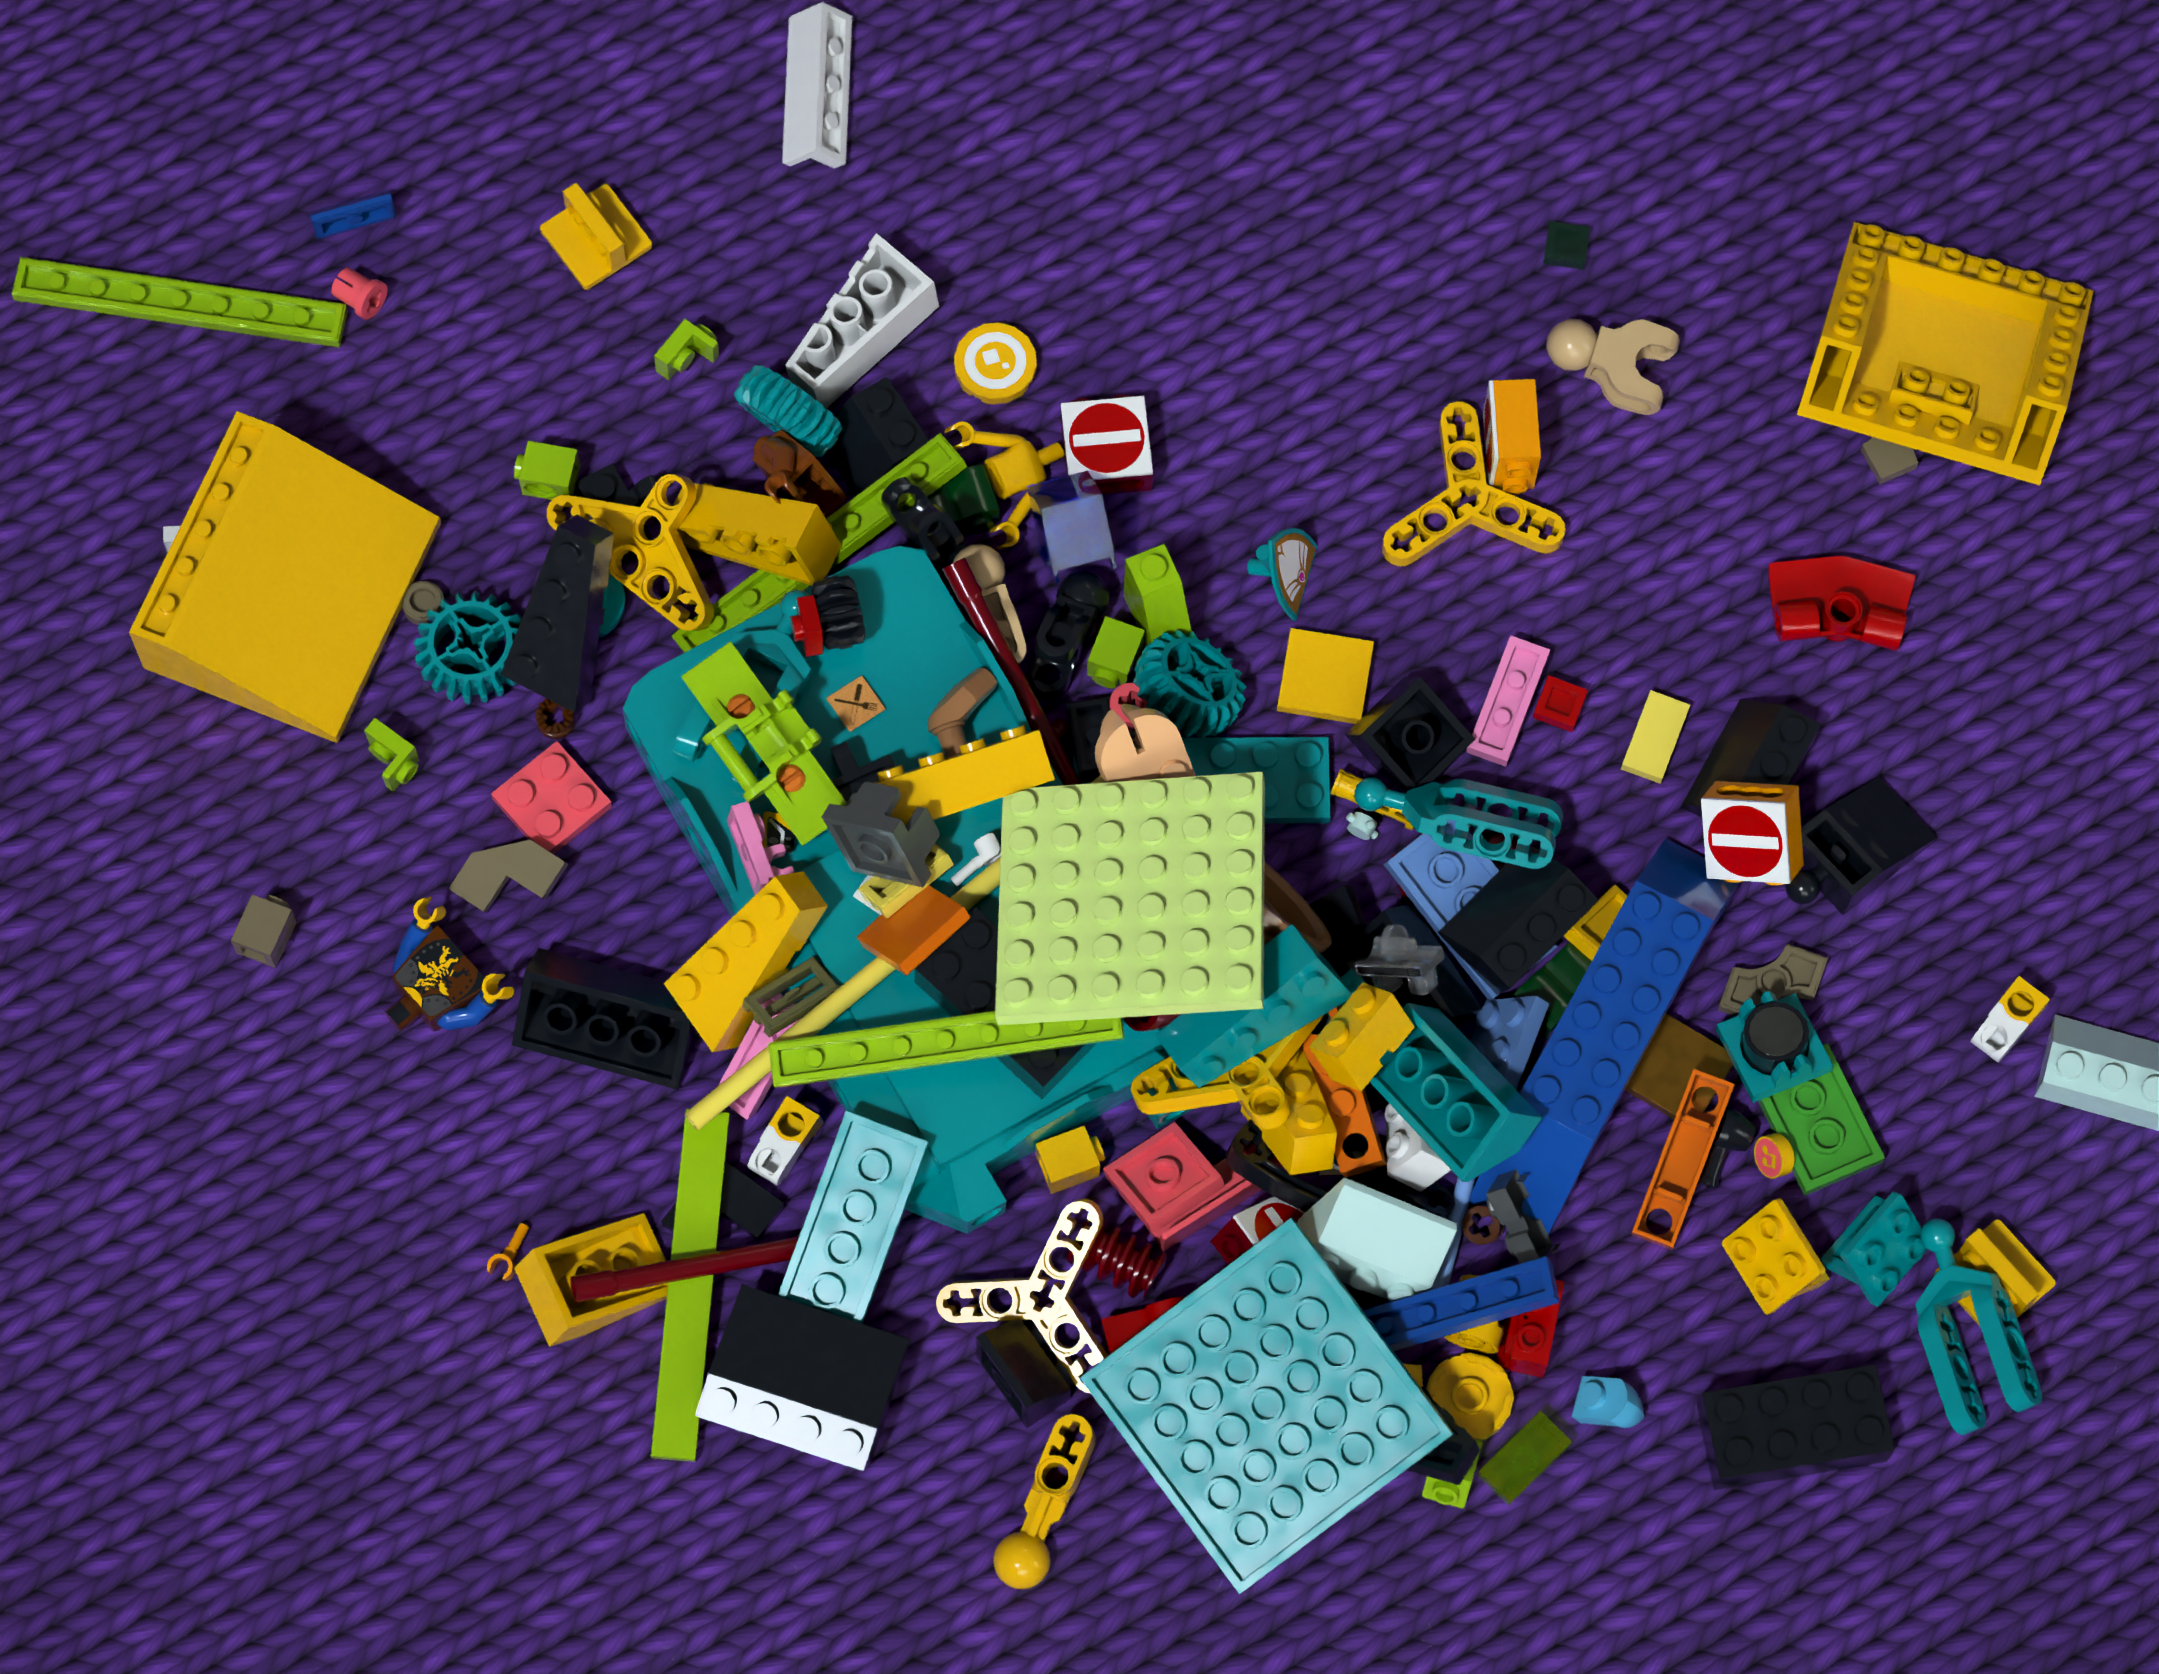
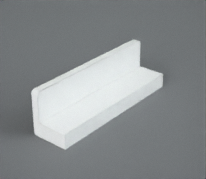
(817, 86)

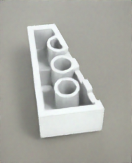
(862, 322)

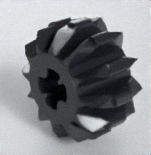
(839, 612)

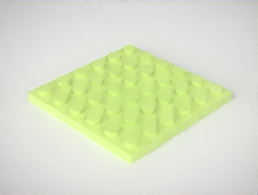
(1131, 899)

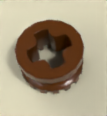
(558, 730)
(1470, 1221)

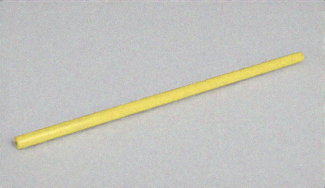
(827, 1010)

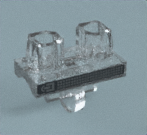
(1399, 956)

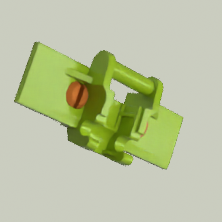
(775, 731)

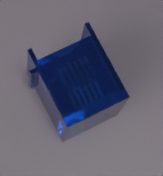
(1070, 522)

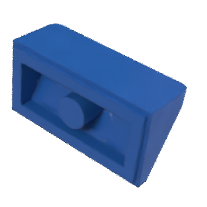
(352, 214)

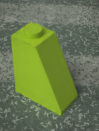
(1155, 594)

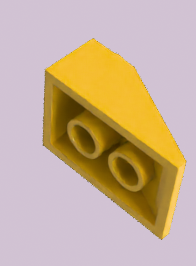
(548, 1270)

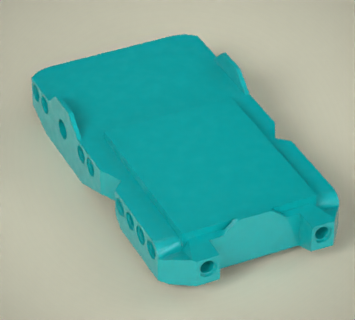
(910, 658)

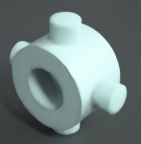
(1362, 825)

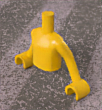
(1010, 470)

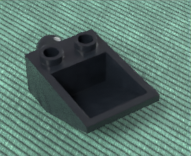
(1857, 846)

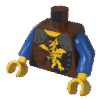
(439, 979)

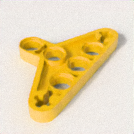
(655, 557)
(1225, 1087)

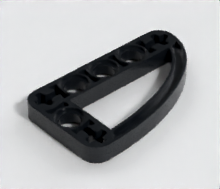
(1303, 1195)

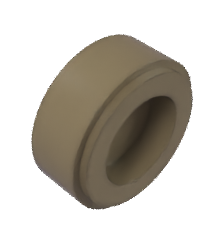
(420, 598)

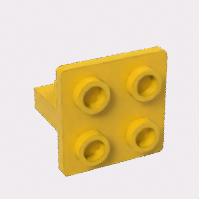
(594, 234)
(2002, 1253)
(1774, 1257)

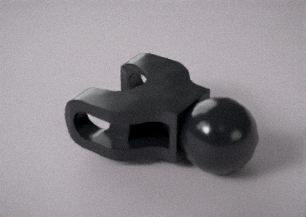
(924, 525)
(1065, 630)

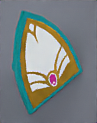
(1288, 563)

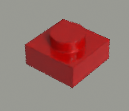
(807, 626)
(1560, 703)

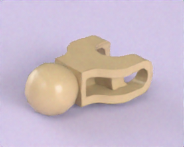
(1612, 358)
(990, 573)

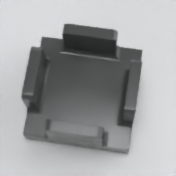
(881, 843)

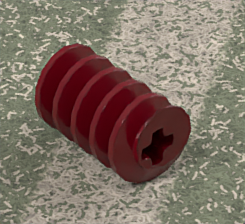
(1123, 1261)

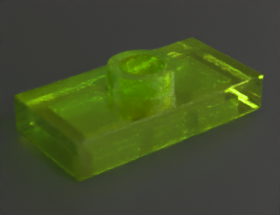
(1524, 1458)

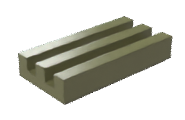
(797, 1011)

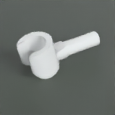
(988, 851)

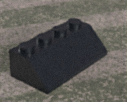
(603, 1019)

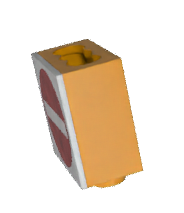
(1511, 435)
(1752, 832)

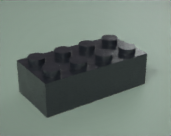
(963, 982)
(1795, 1427)

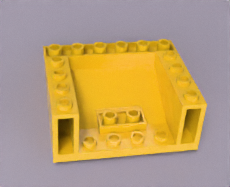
(1947, 353)
(282, 580)

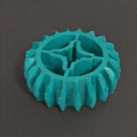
(787, 408)
(498, 626)
(1190, 683)

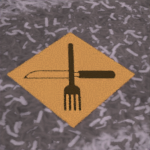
(855, 703)

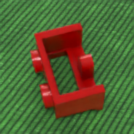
(1528, 1341)

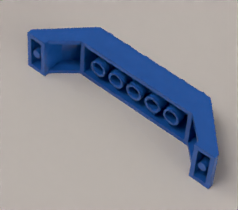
(1611, 1024)

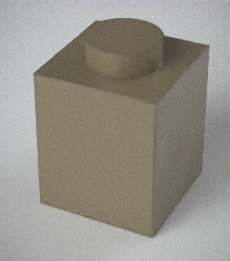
(264, 930)

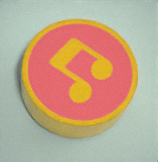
(1774, 1155)

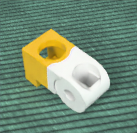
(2010, 1019)
(784, 1140)

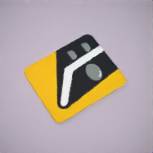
(777, 832)

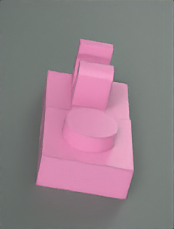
(748, 835)

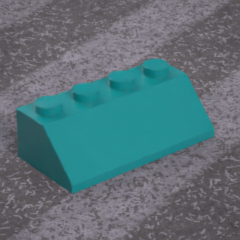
(1454, 1096)

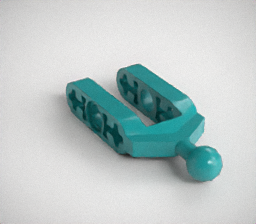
(770, 647)
(1433, 804)
(1944, 1343)

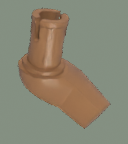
(956, 707)

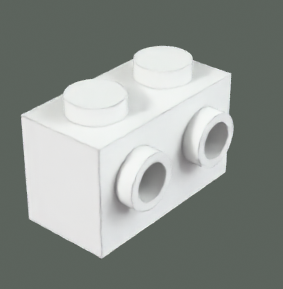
(1408, 1155)

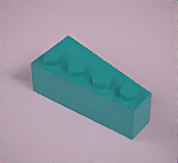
(1296, 991)

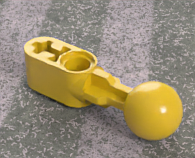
(1023, 1557)

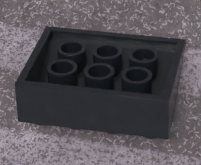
(803, 1377)

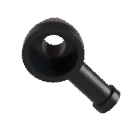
(1733, 1134)

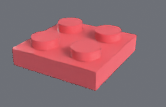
(551, 799)
(1163, 1177)

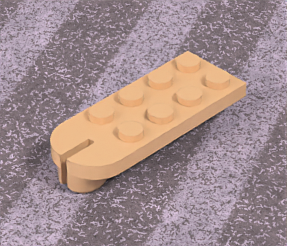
(1158, 745)

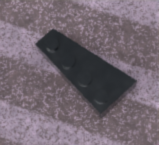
(562, 621)

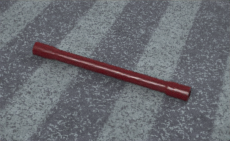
(971, 597)
(610, 1282)

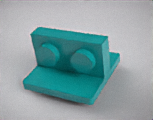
(1878, 1247)

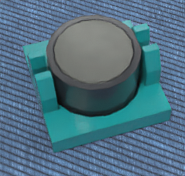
(1774, 1045)

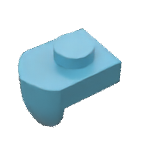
(1607, 1403)

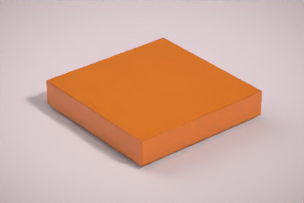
(914, 930)

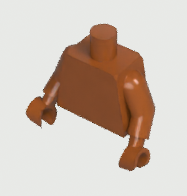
(796, 473)

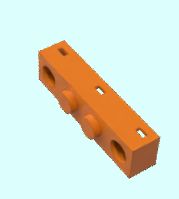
(1350, 1115)
(1682, 1159)

